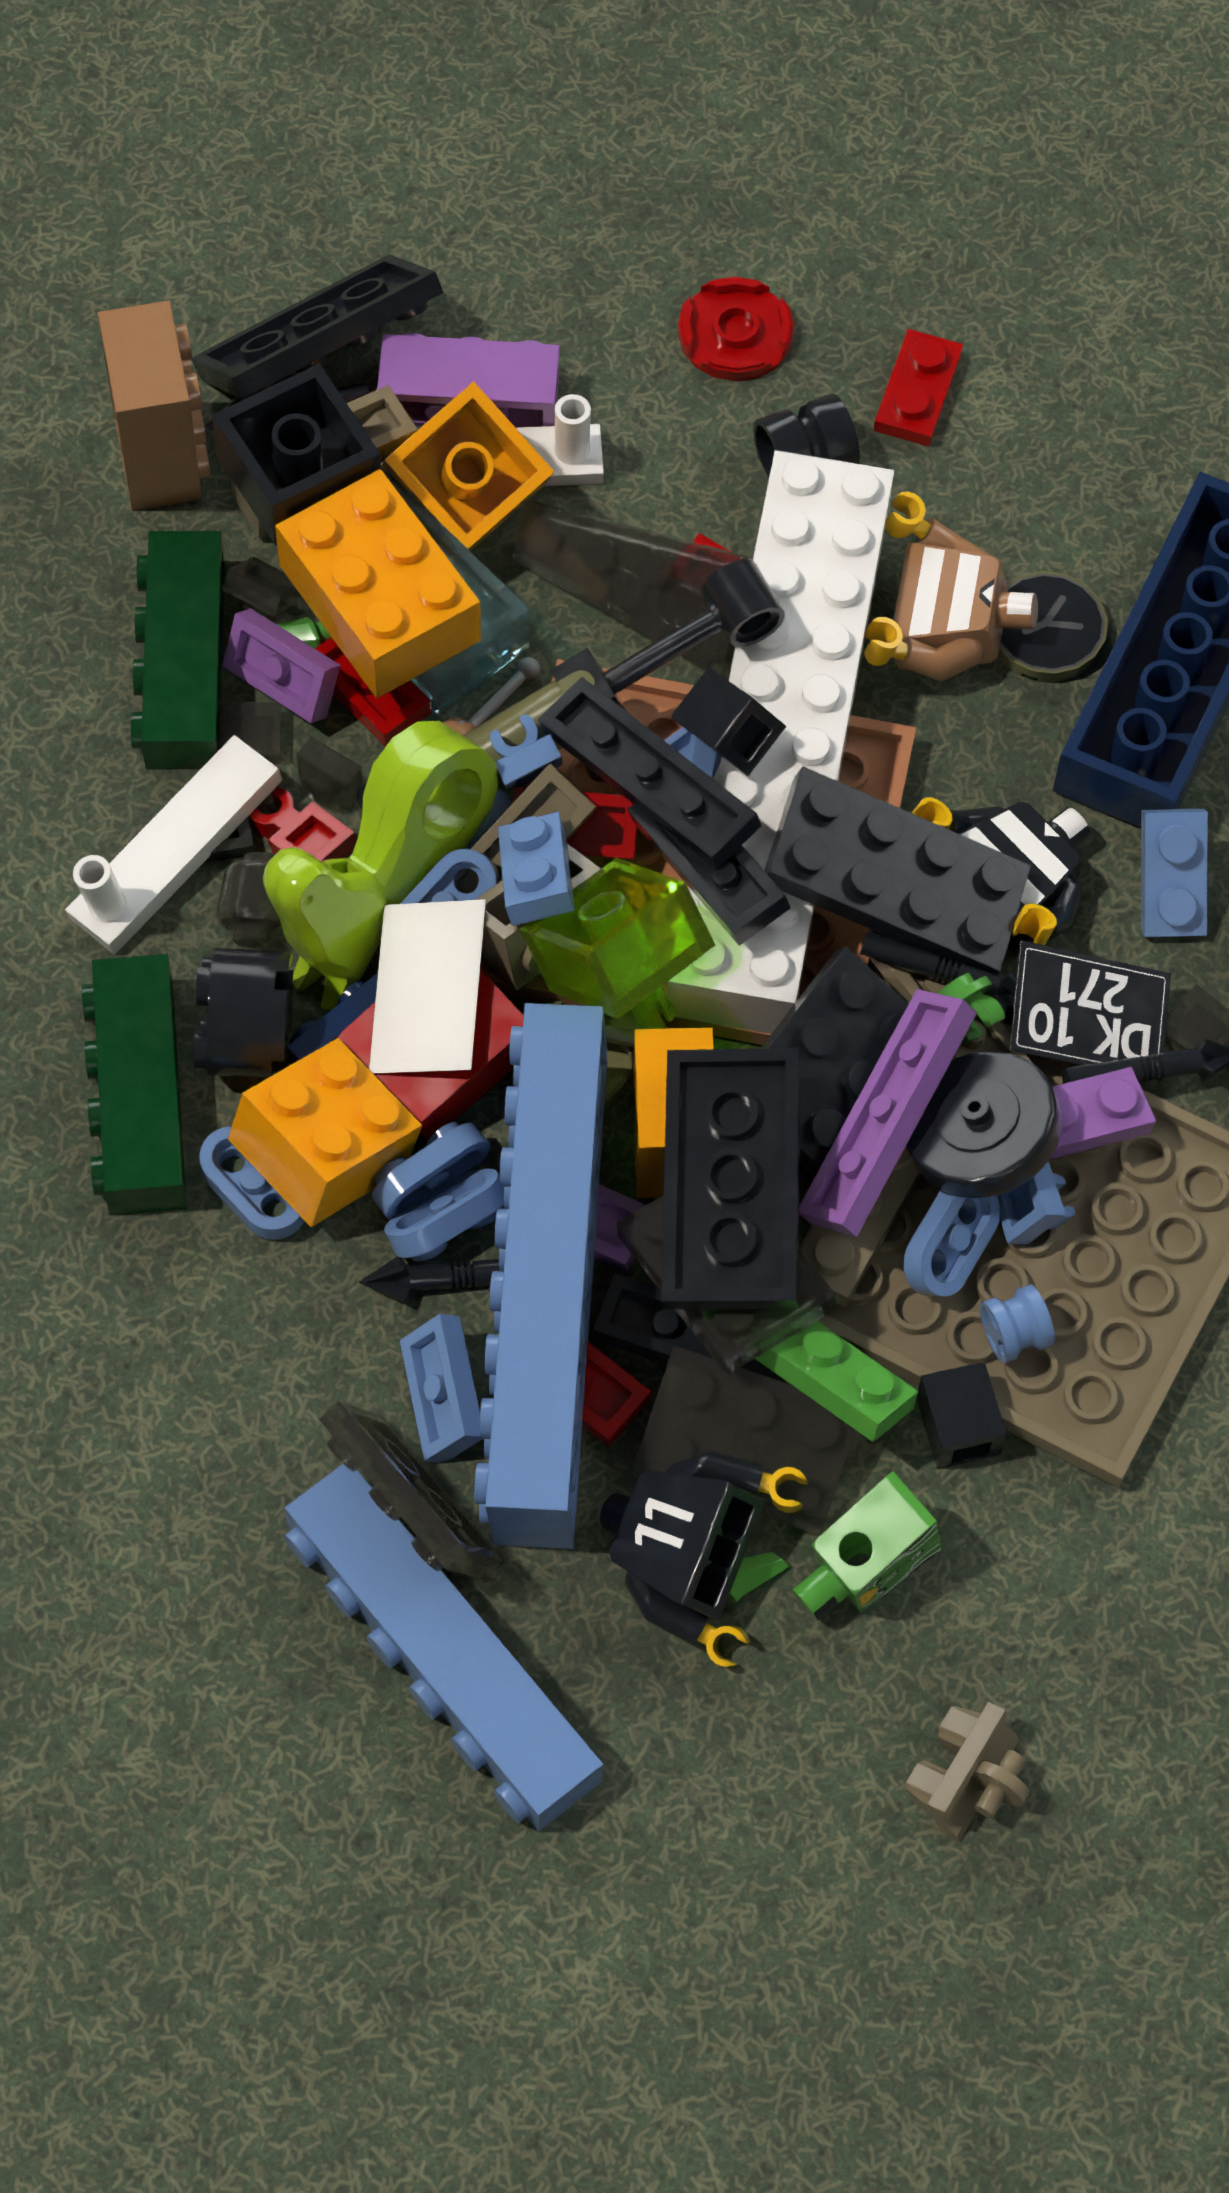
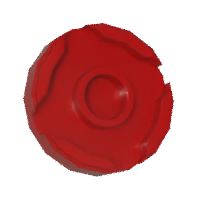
(730, 345)

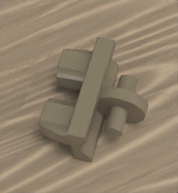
(978, 1777)

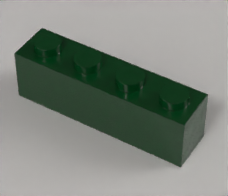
(181, 649)
(137, 1085)

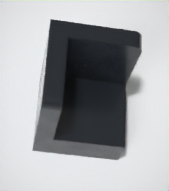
(728, 721)
(961, 1415)

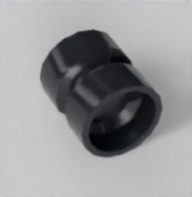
(819, 431)

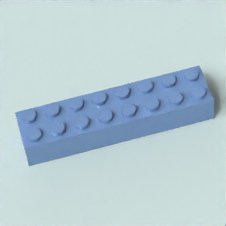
(547, 1277)

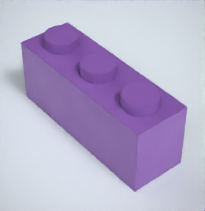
(434, 370)

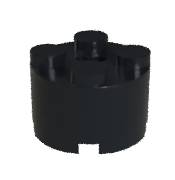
(246, 1012)

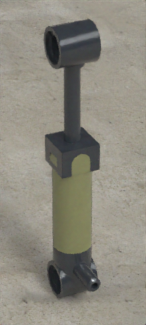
(738, 605)

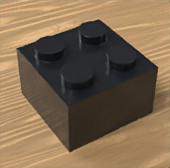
(293, 446)

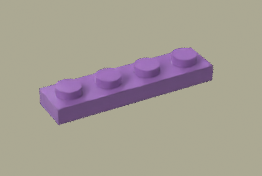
(886, 1112)

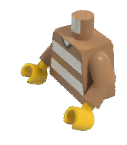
(947, 601)

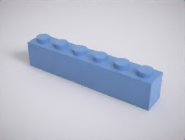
(444, 1648)

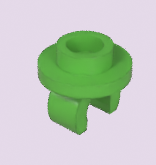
(973, 993)

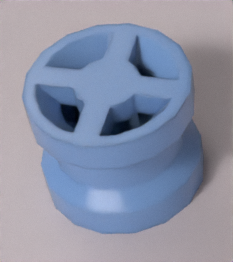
(1017, 1323)

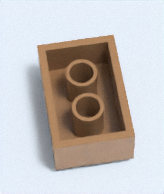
(155, 404)

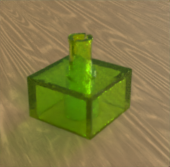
(621, 942)

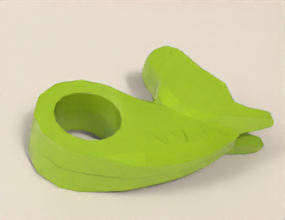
(418, 806)

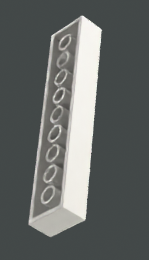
(822, 561)

